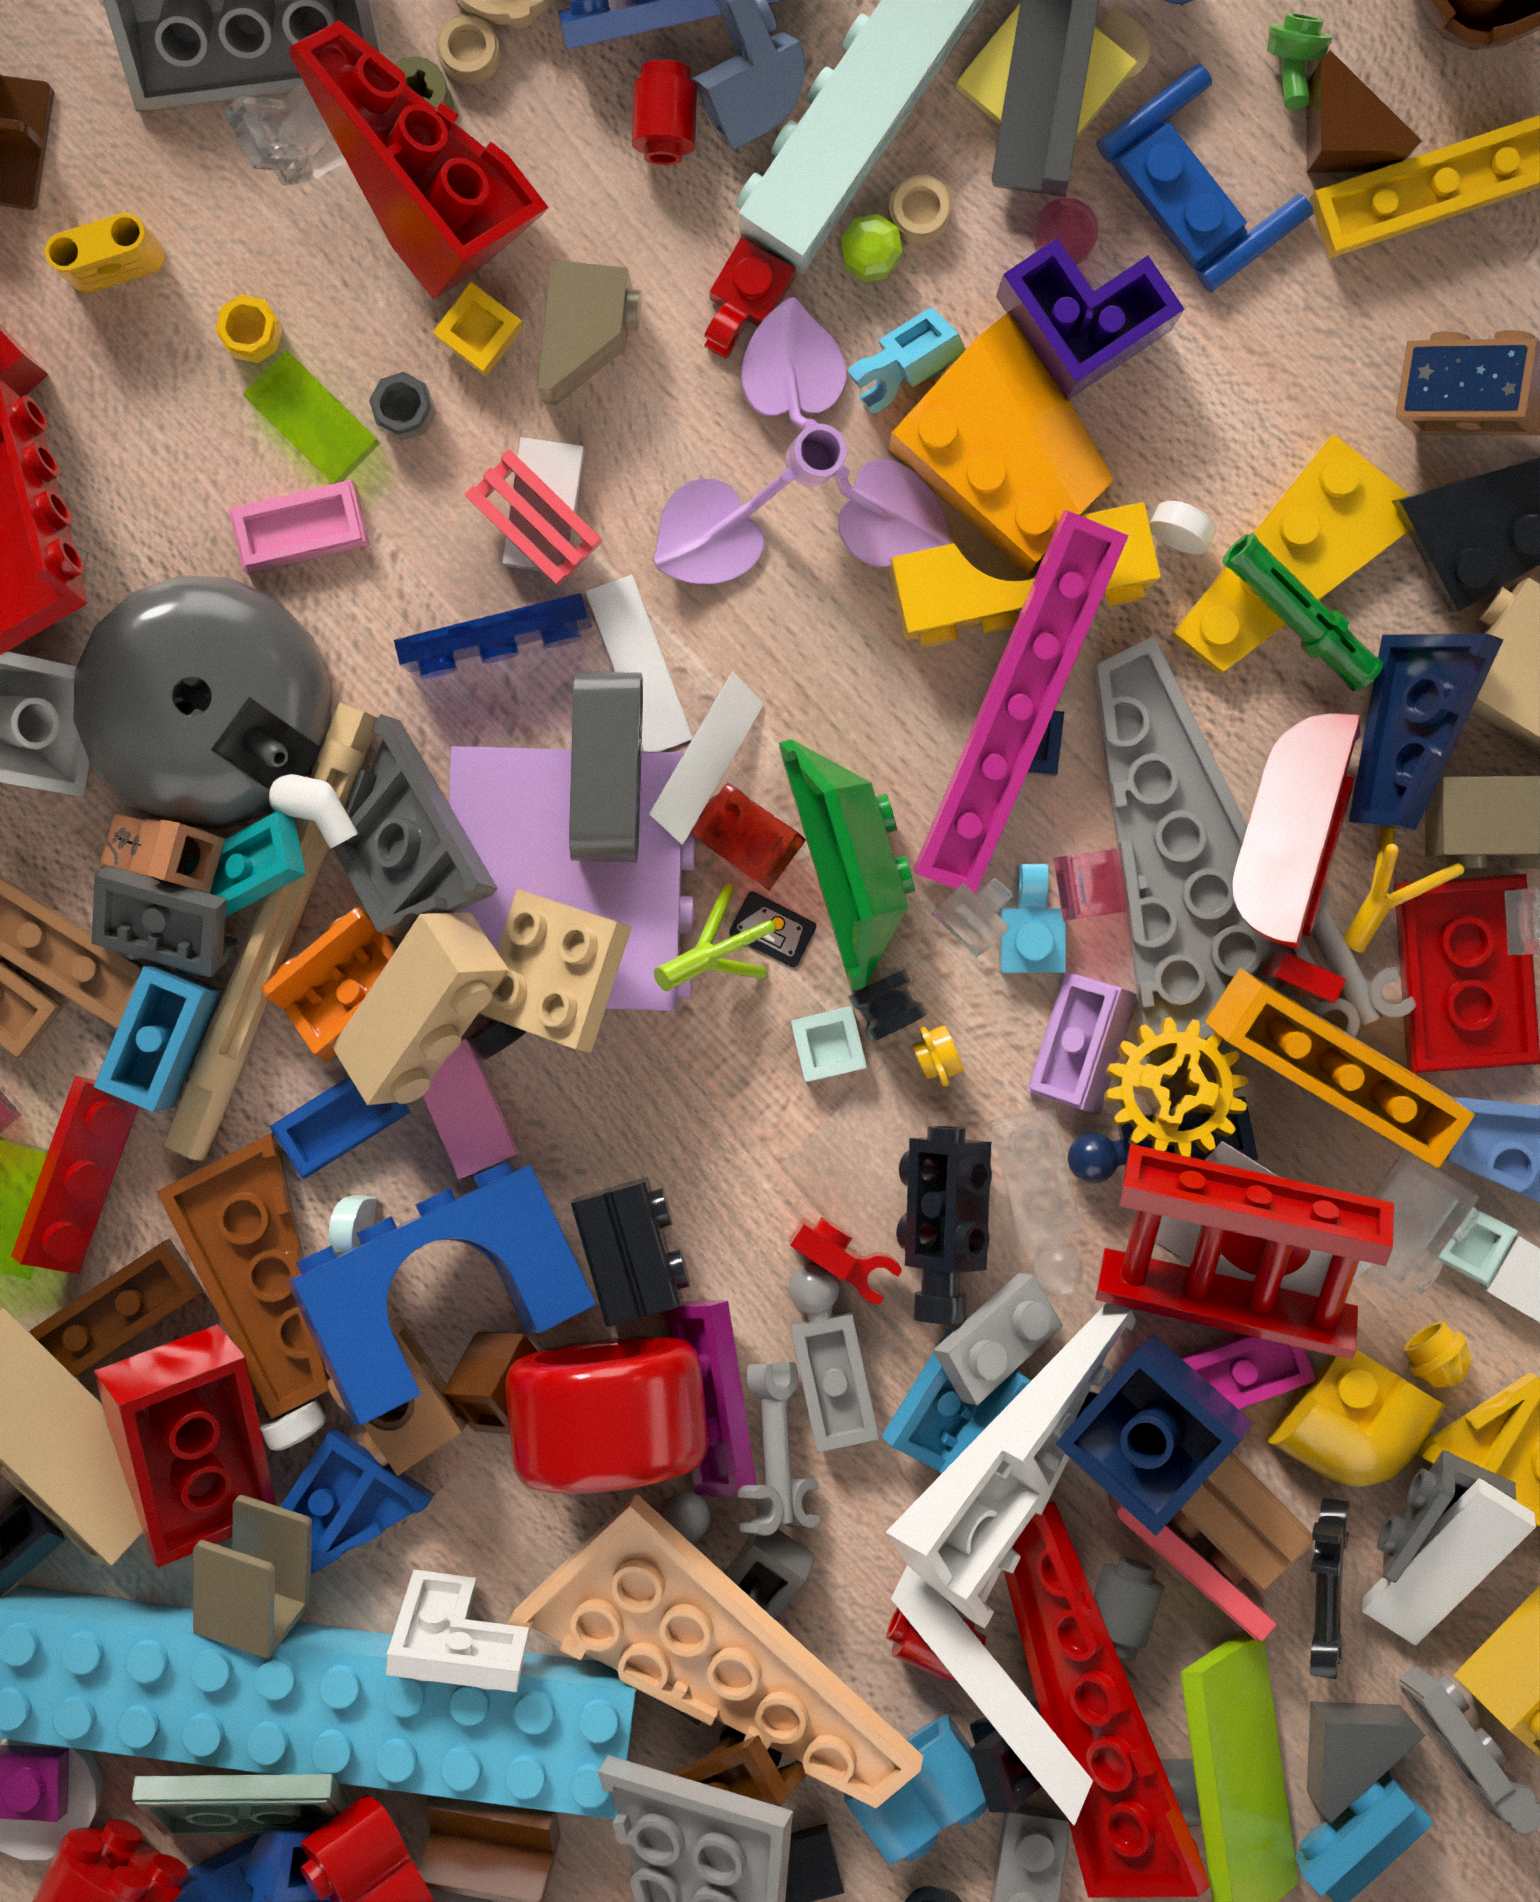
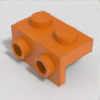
(331, 979)

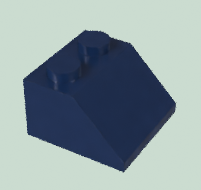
(1154, 1434)

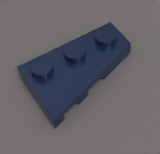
(1415, 722)

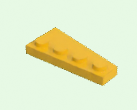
(1320, 530)

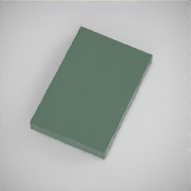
(238, 1802)

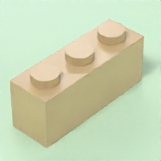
(419, 1007)

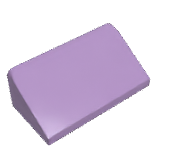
(1082, 1042)

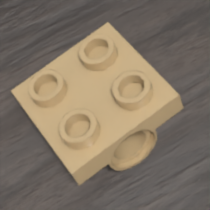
(558, 970)

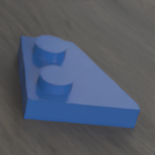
(350, 1498)

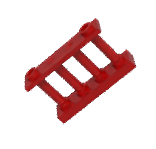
(1253, 1205)

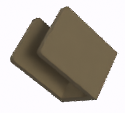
(260, 1585)

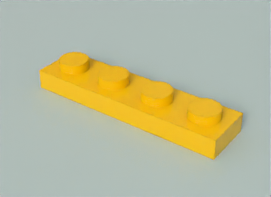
(1429, 188)

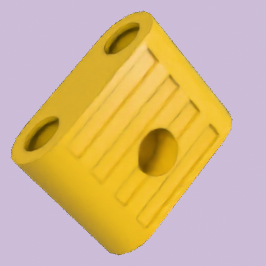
(105, 253)

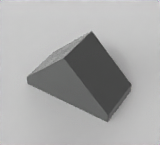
(1352, 1749)

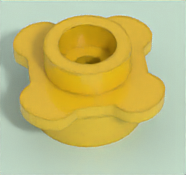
(937, 1054)

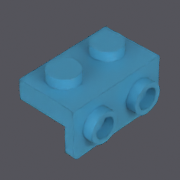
(936, 1423)
(1361, 1840)

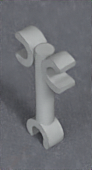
(1362, 1002)
(781, 1496)

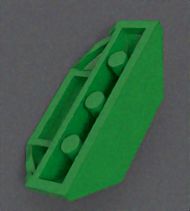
(850, 856)

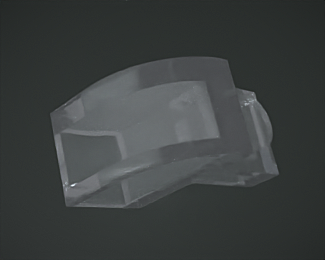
(285, 136)

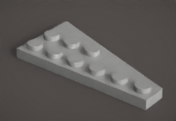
(696, 1838)

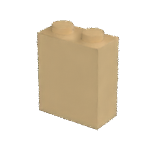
(1512, 687)

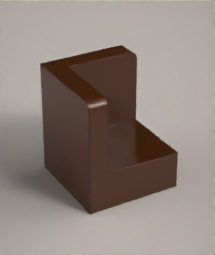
(479, 1379)

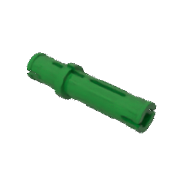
(1321, 630)

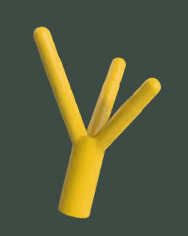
(1380, 902)

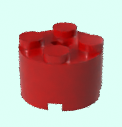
(110, 1867)

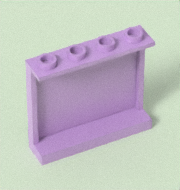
(518, 821)

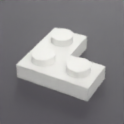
(444, 1646)

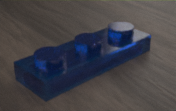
(494, 636)

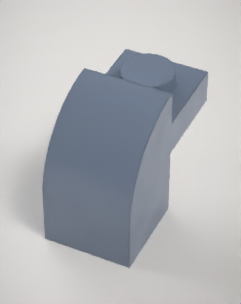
(760, 83)

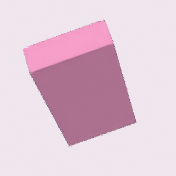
(299, 527)
(468, 1114)

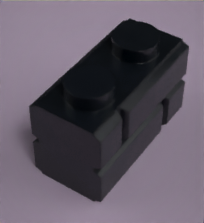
(629, 1251)

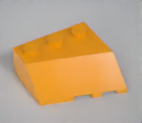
(1003, 445)

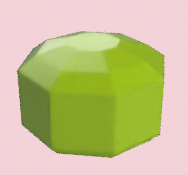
(871, 248)

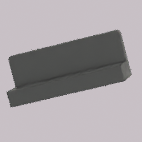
(1044, 95)

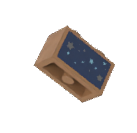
(1471, 385)

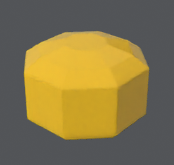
(249, 328)

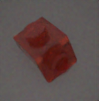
(747, 836)

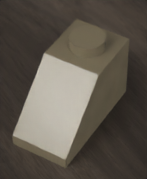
(584, 324)

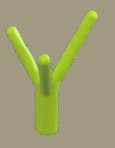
(707, 956)

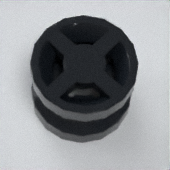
(887, 1005)

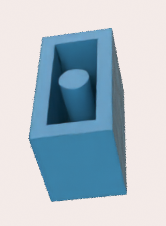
(158, 1038)

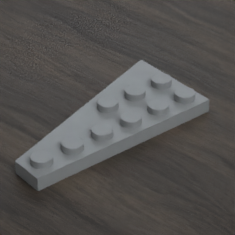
(1174, 846)

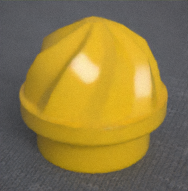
(1438, 1355)

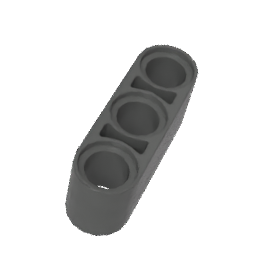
(606, 766)

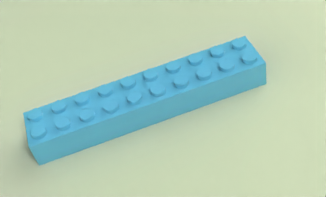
(148, 1687)

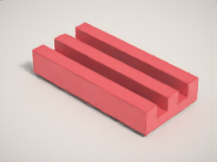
(495, 480)

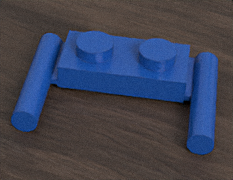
(1184, 194)

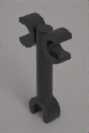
(1327, 1562)

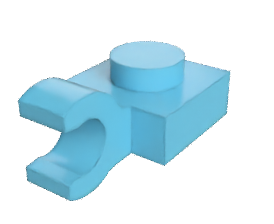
(910, 352)
(1036, 932)

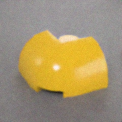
(1356, 1422)

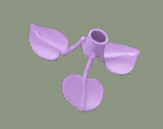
(797, 369)

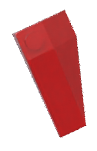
(428, 181)

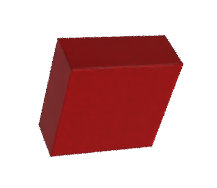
(1304, 977)

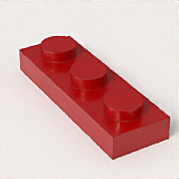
(74, 1179)

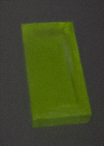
(311, 418)

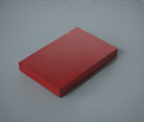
(1468, 991)

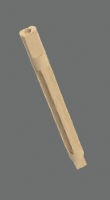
(264, 951)

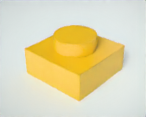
(478, 329)

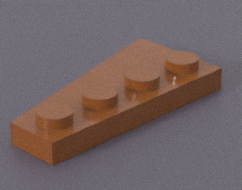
(244, 1248)

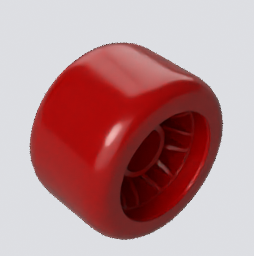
(607, 1414)

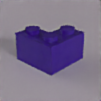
(1083, 330)

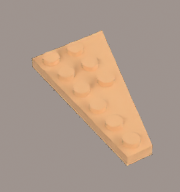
(705, 1647)

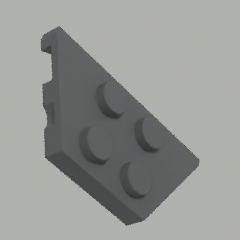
(408, 842)

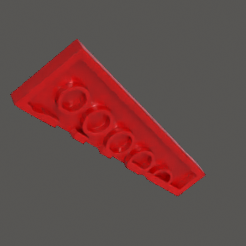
(1130, 1824)

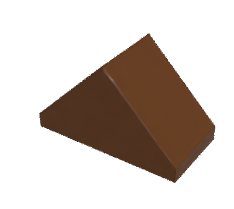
(1350, 124)

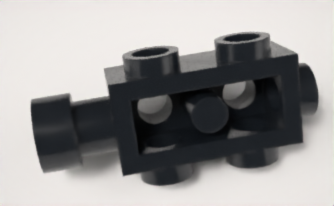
(945, 1217)

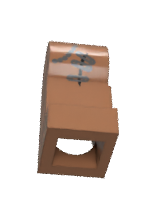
(156, 850)

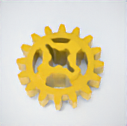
(1203, 1096)

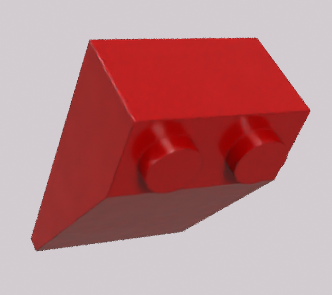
(186, 1439)

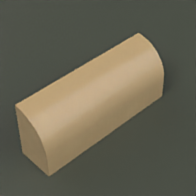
(61, 1448)

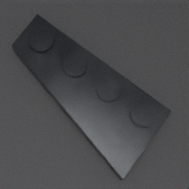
(1477, 531)

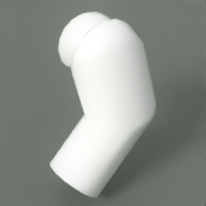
(313, 801)

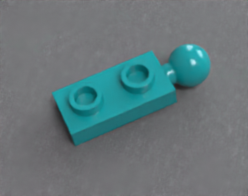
(256, 861)

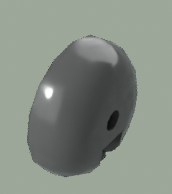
(200, 700)

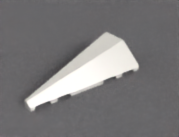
(979, 1506)

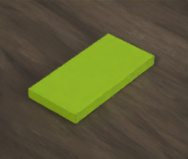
(1239, 1773)

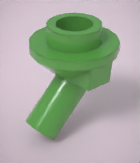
(1297, 42)

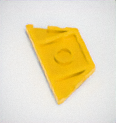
(1501, 1438)

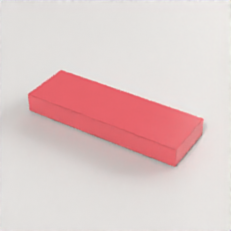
(1202, 1574)

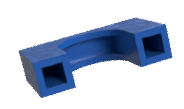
(348, 1293)

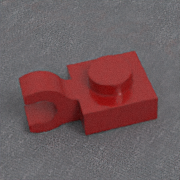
(747, 291)
(829, 1248)

